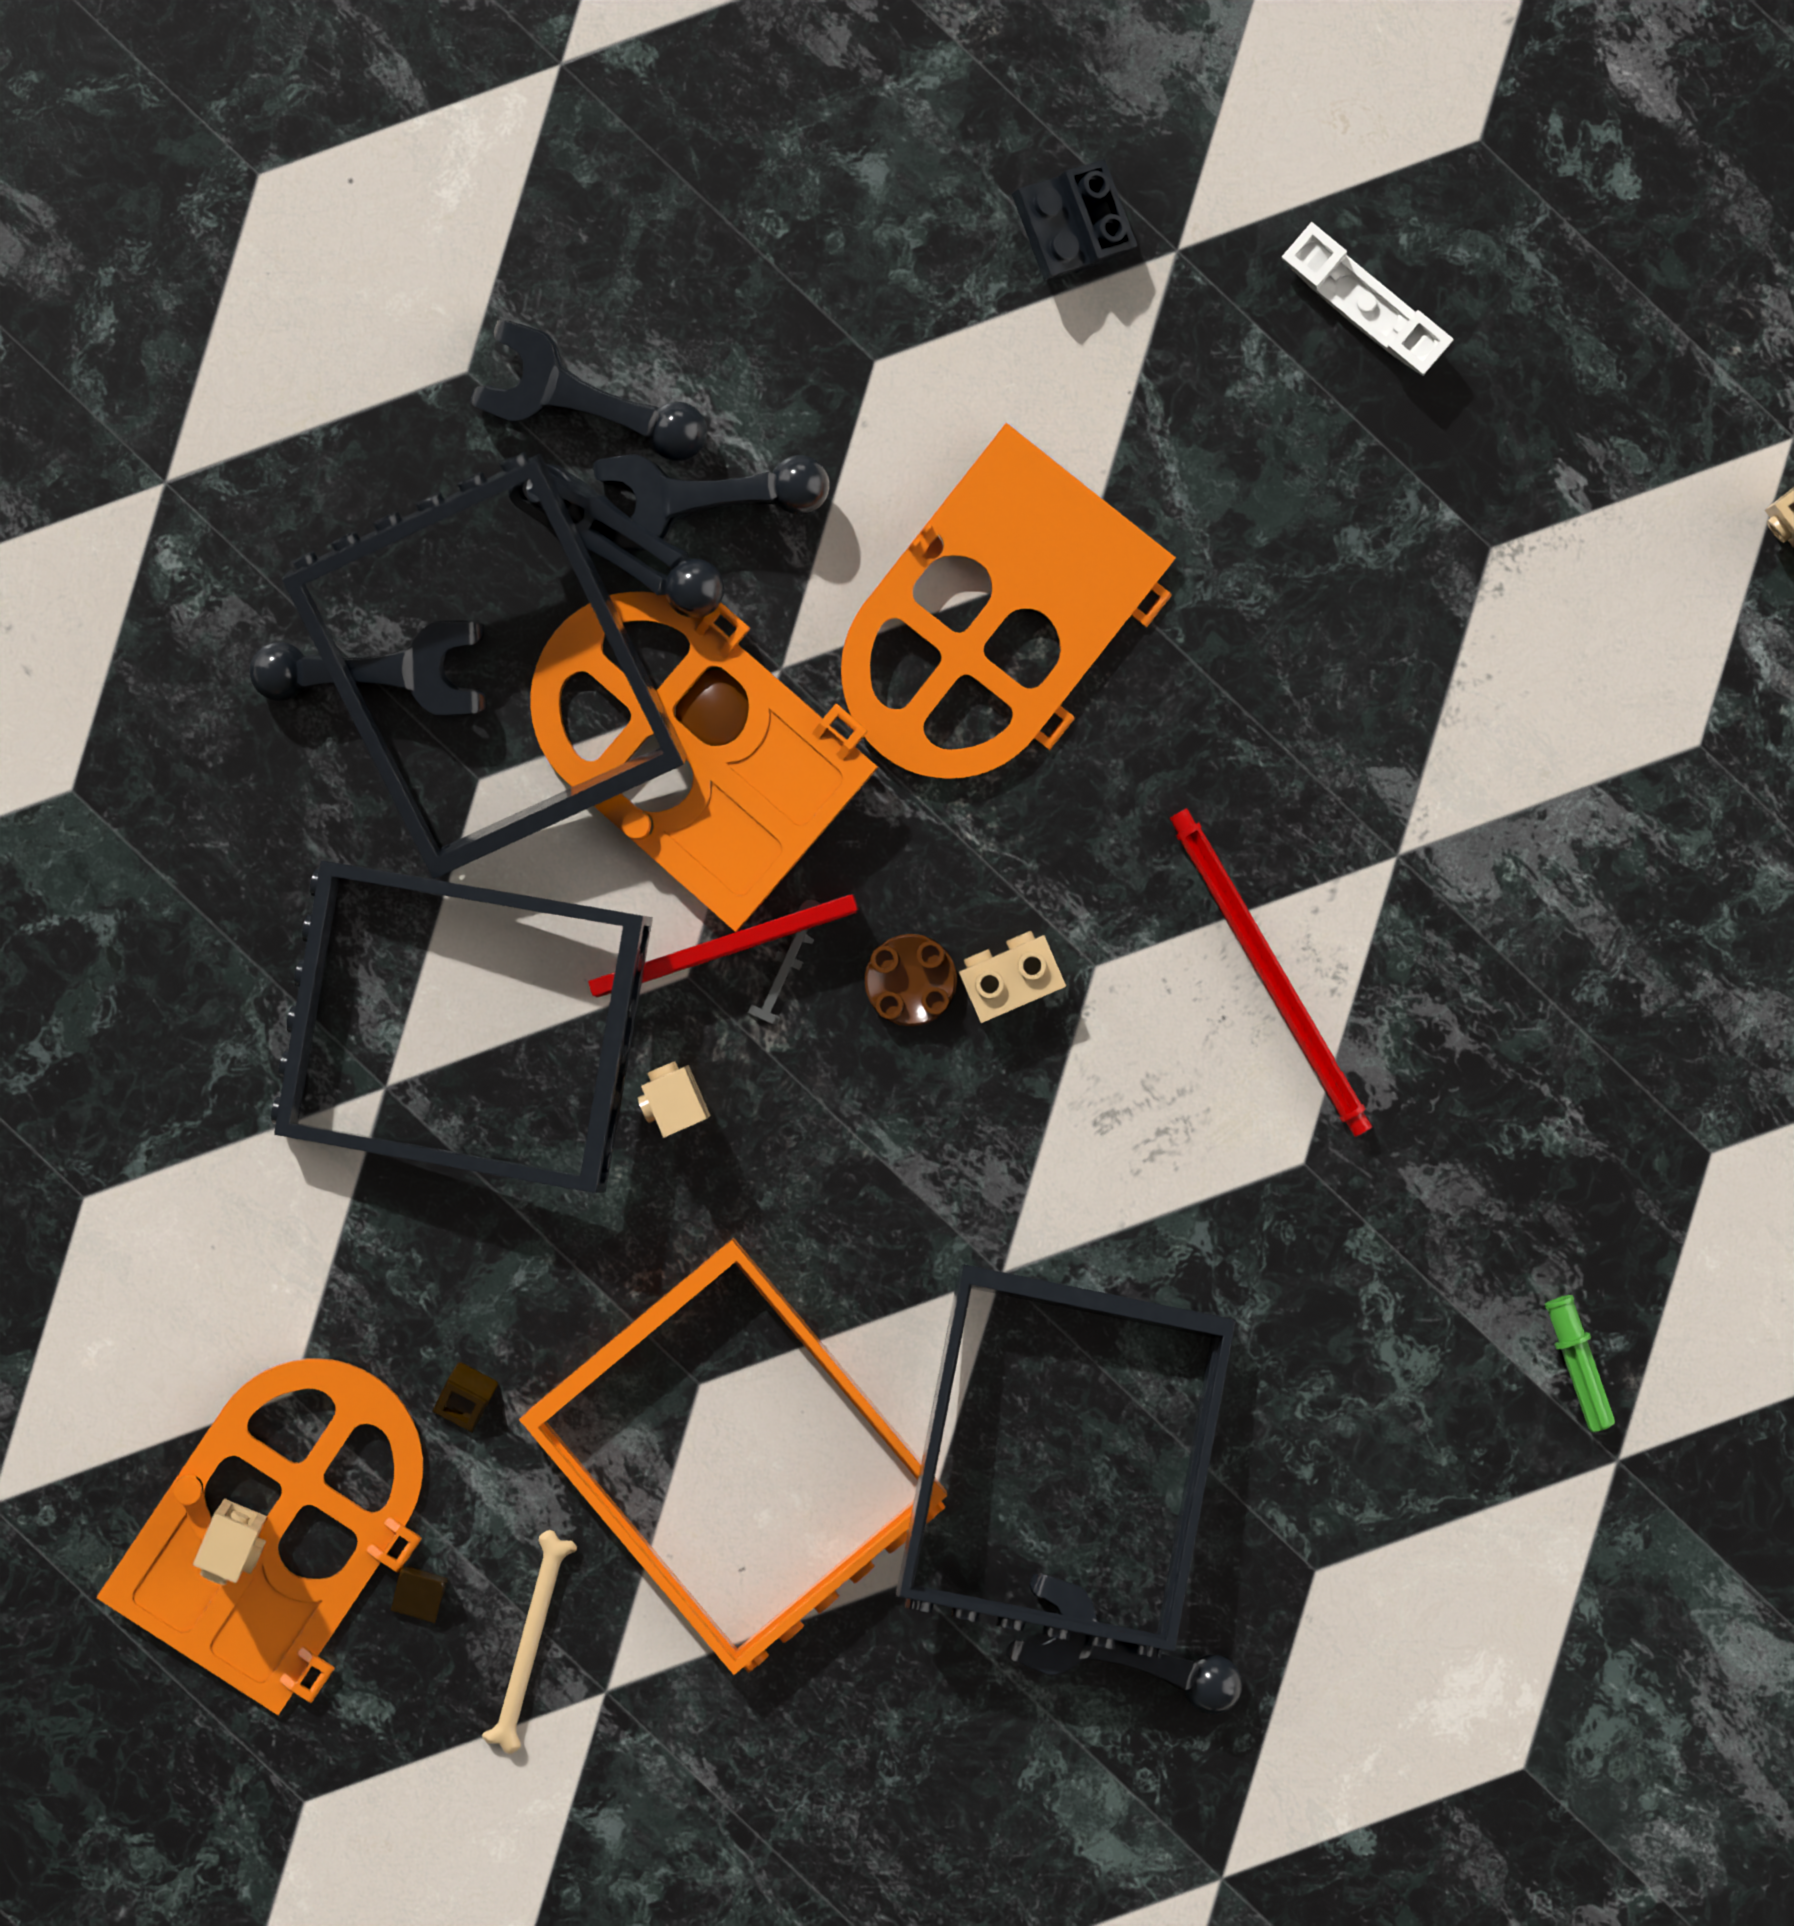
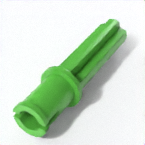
(1580, 1362)

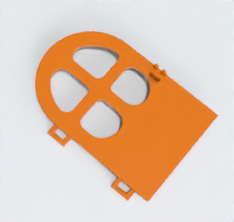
(1045, 550)
(751, 800)
(270, 1622)

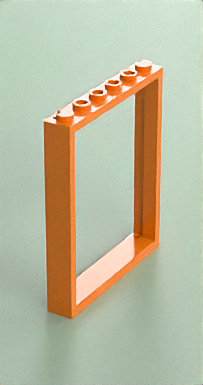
(821, 1593)

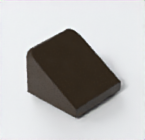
(465, 1396)
(419, 1594)

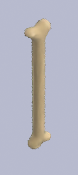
(553, 1553)

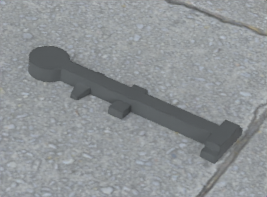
(788, 960)

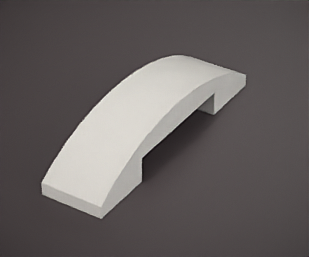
(1365, 300)

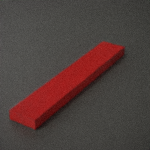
(736, 942)

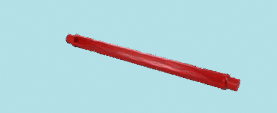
(1271, 972)

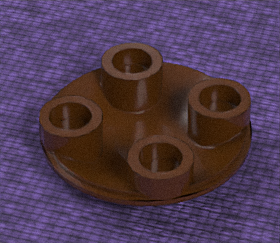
(714, 708)
(910, 980)

